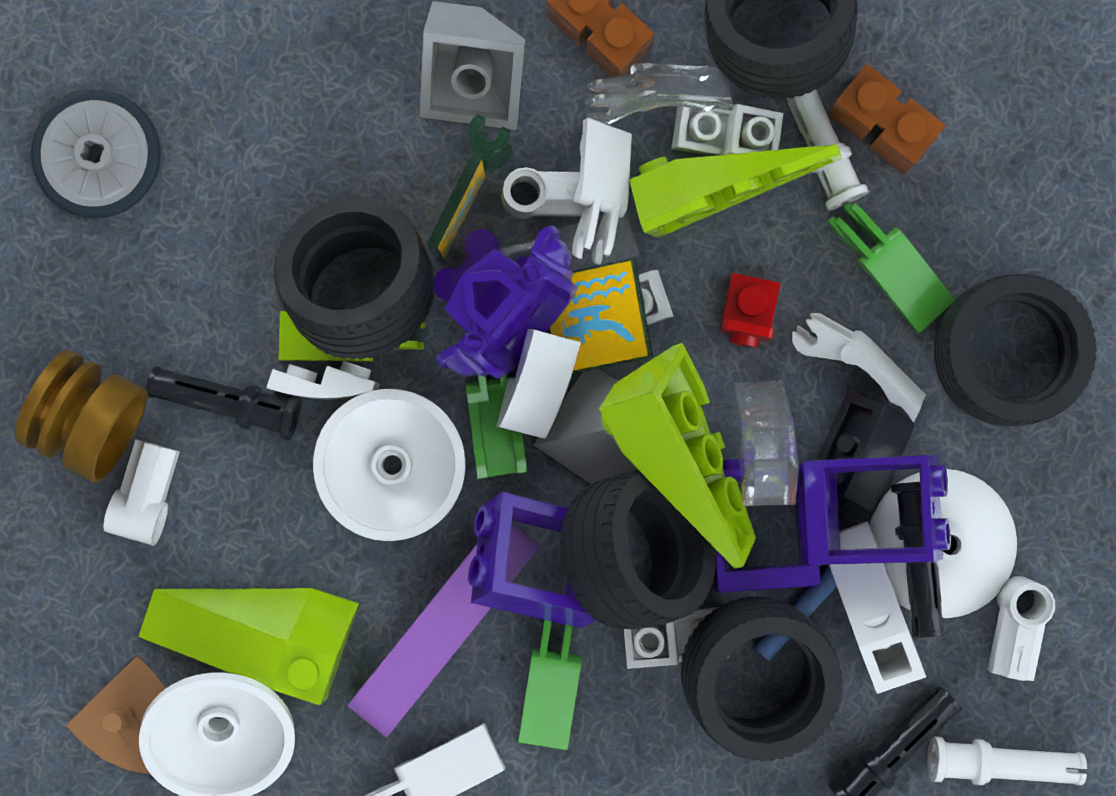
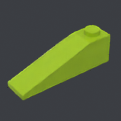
(694, 188)
(666, 437)
(270, 635)

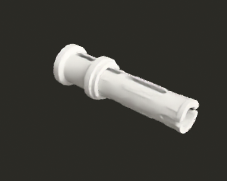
(836, 178)
(982, 762)

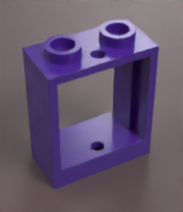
(823, 513)
(489, 565)
(774, 575)

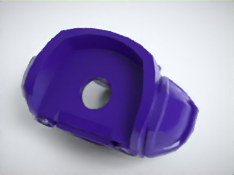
(502, 300)

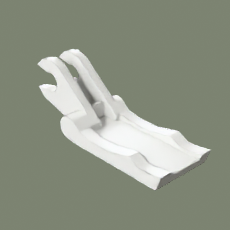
(601, 187)
(858, 349)
(448, 768)

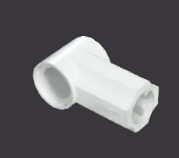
(554, 193)
(140, 505)
(1020, 634)

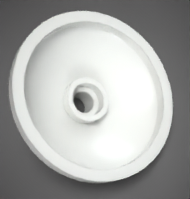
(352, 458)
(983, 537)
(213, 756)

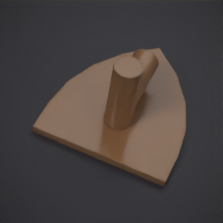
(114, 716)

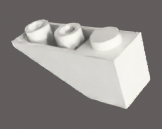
(876, 616)

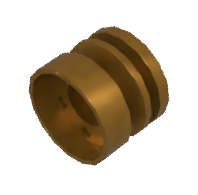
(78, 413)

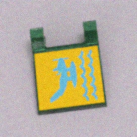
(478, 166)
(606, 317)

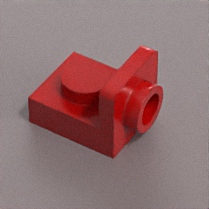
(749, 310)

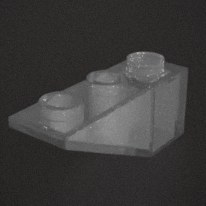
(766, 443)

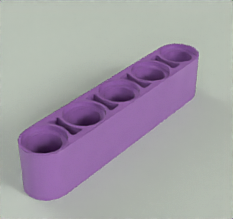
(431, 642)

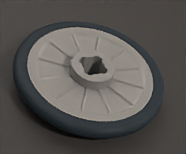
(126, 163)

